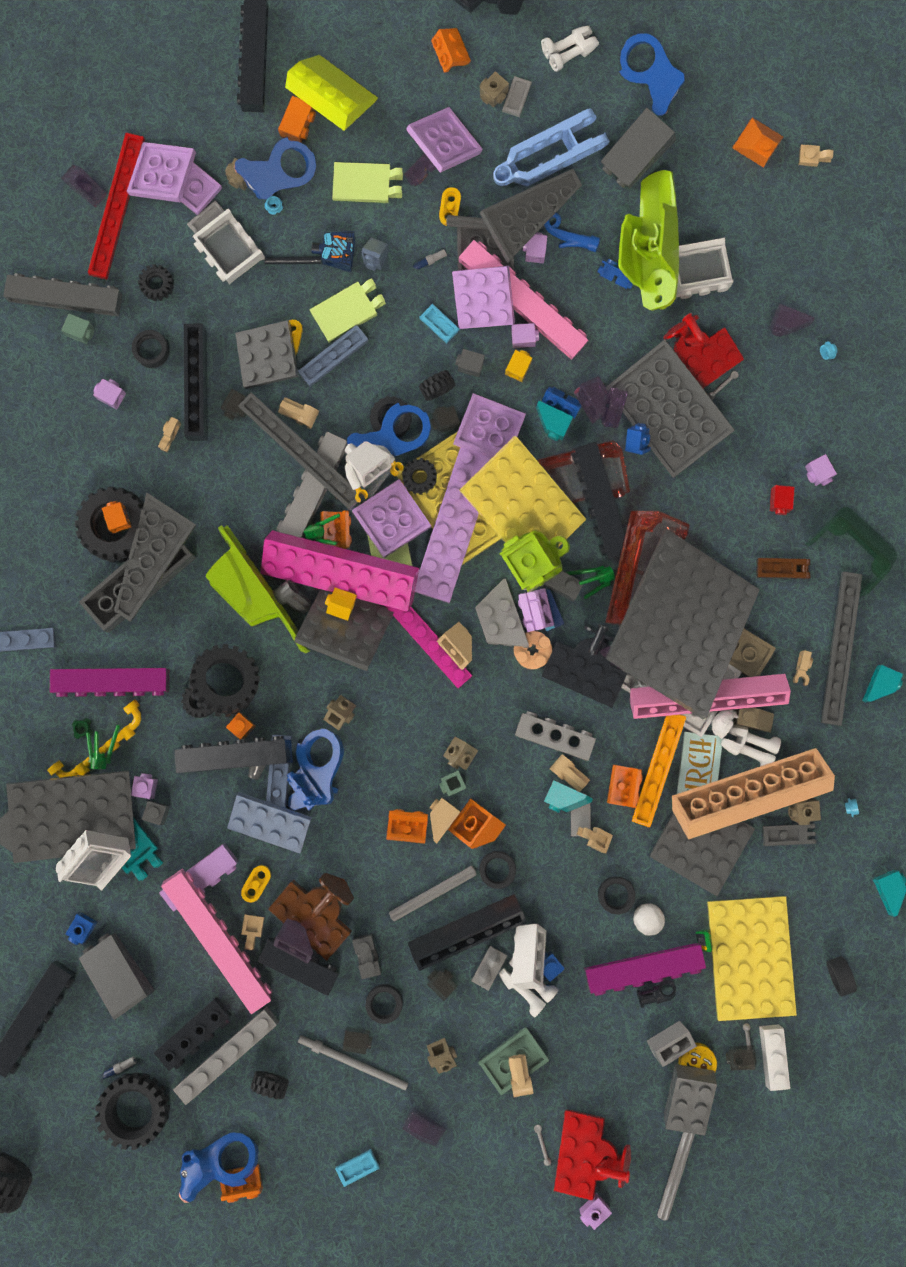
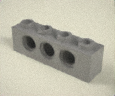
(582, 751)

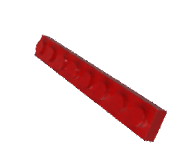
(115, 208)

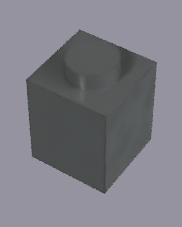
(470, 362)
(156, 812)

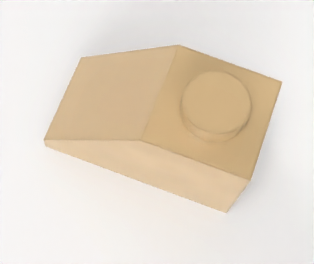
(457, 644)
(442, 817)

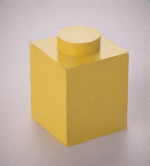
(518, 365)
(340, 603)

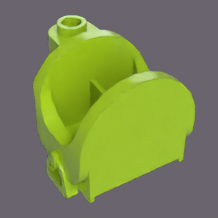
(534, 558)

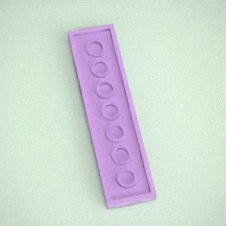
(451, 532)

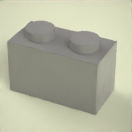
(671, 1043)

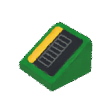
(704, 940)

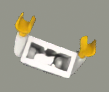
(367, 464)

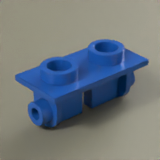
(610, 270)
(554, 398)
(304, 788)

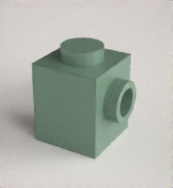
(78, 329)
(452, 783)

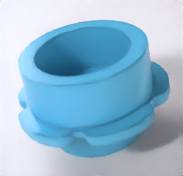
(273, 200)
(828, 350)
(851, 807)

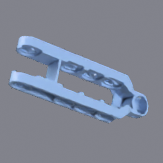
(508, 172)

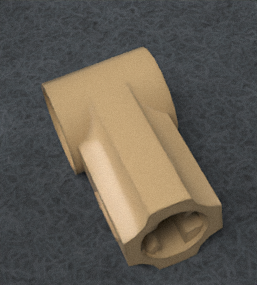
(301, 414)
(565, 770)
(520, 1080)

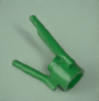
(316, 531)
(603, 575)
(98, 759)

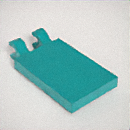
(144, 850)

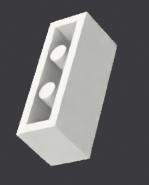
(529, 957)
(774, 1057)

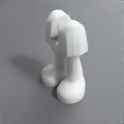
(581, 47)
(771, 745)
(535, 1002)

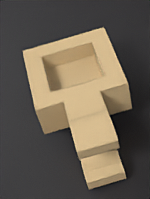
(811, 155)
(803, 664)
(597, 838)
(252, 928)

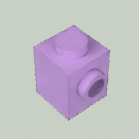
(536, 248)
(524, 335)
(109, 393)
(820, 471)
(144, 786)
(594, 1212)

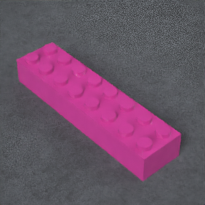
(332, 567)

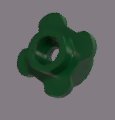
(78, 733)

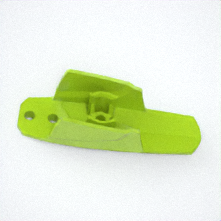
(652, 242)
(245, 588)

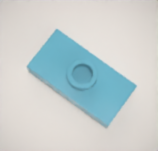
(439, 323)
(357, 1167)

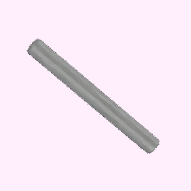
(432, 893)
(675, 1176)

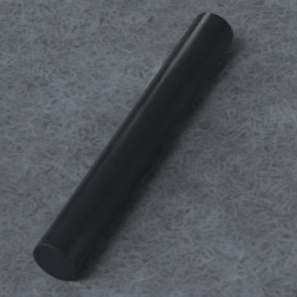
(293, 260)

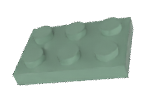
(497, 1061)

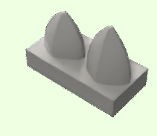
(489, 968)

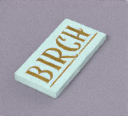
(699, 761)

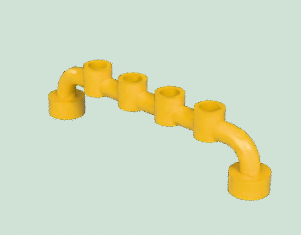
(127, 732)

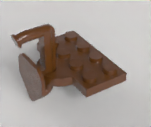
(317, 912)

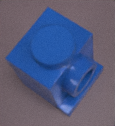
(638, 439)
(85, 923)

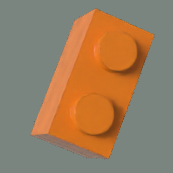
(296, 120)

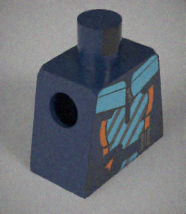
(336, 249)

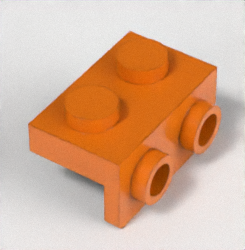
(450, 48)
(337, 529)
(624, 786)
(407, 826)
(249, 1190)

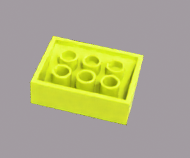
(329, 90)

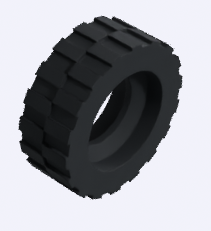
(385, 404)

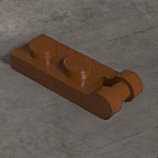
(782, 568)

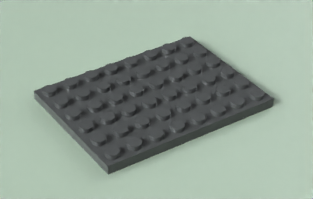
(683, 624)

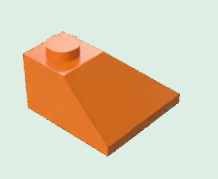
(757, 142)
(476, 825)

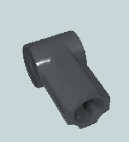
(289, 594)

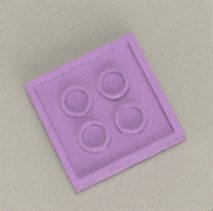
(444, 139)
(161, 172)
(483, 297)
(487, 426)
(391, 518)

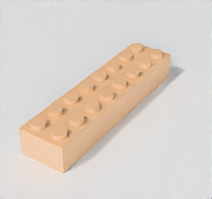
(752, 793)

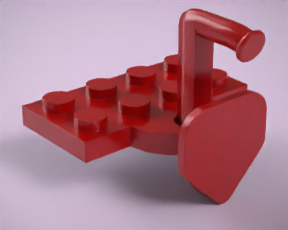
(704, 355)
(584, 1159)

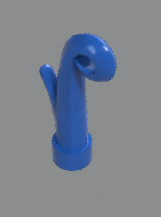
(572, 239)

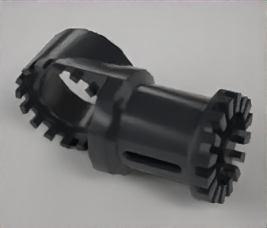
(655, 994)

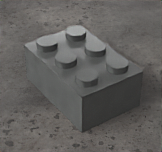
(690, 1099)

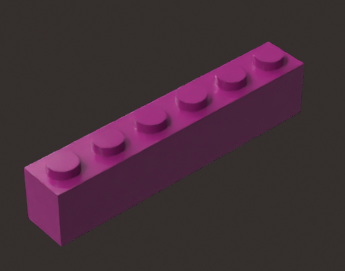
(109, 681)
(645, 968)

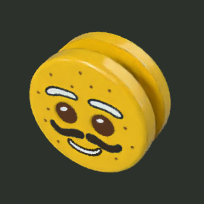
(699, 1057)

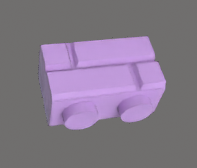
(535, 610)

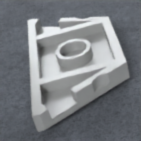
(500, 618)

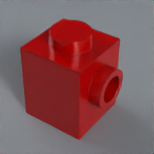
(782, 499)

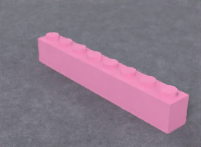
(530, 304)
(732, 694)
(217, 941)

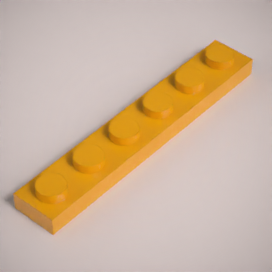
(658, 769)

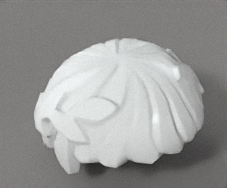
(723, 722)
(649, 919)

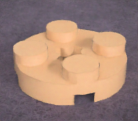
(539, 659)

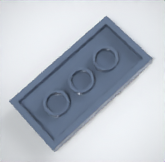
(269, 822)

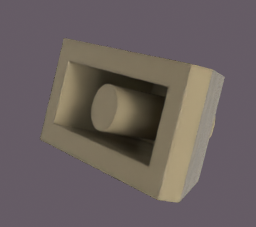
(754, 719)

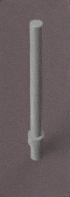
(317, 1047)

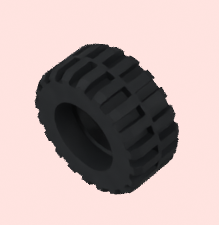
(89, 518)
(14, 1183)

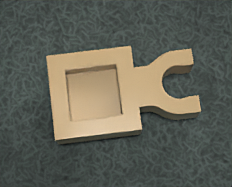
(170, 430)

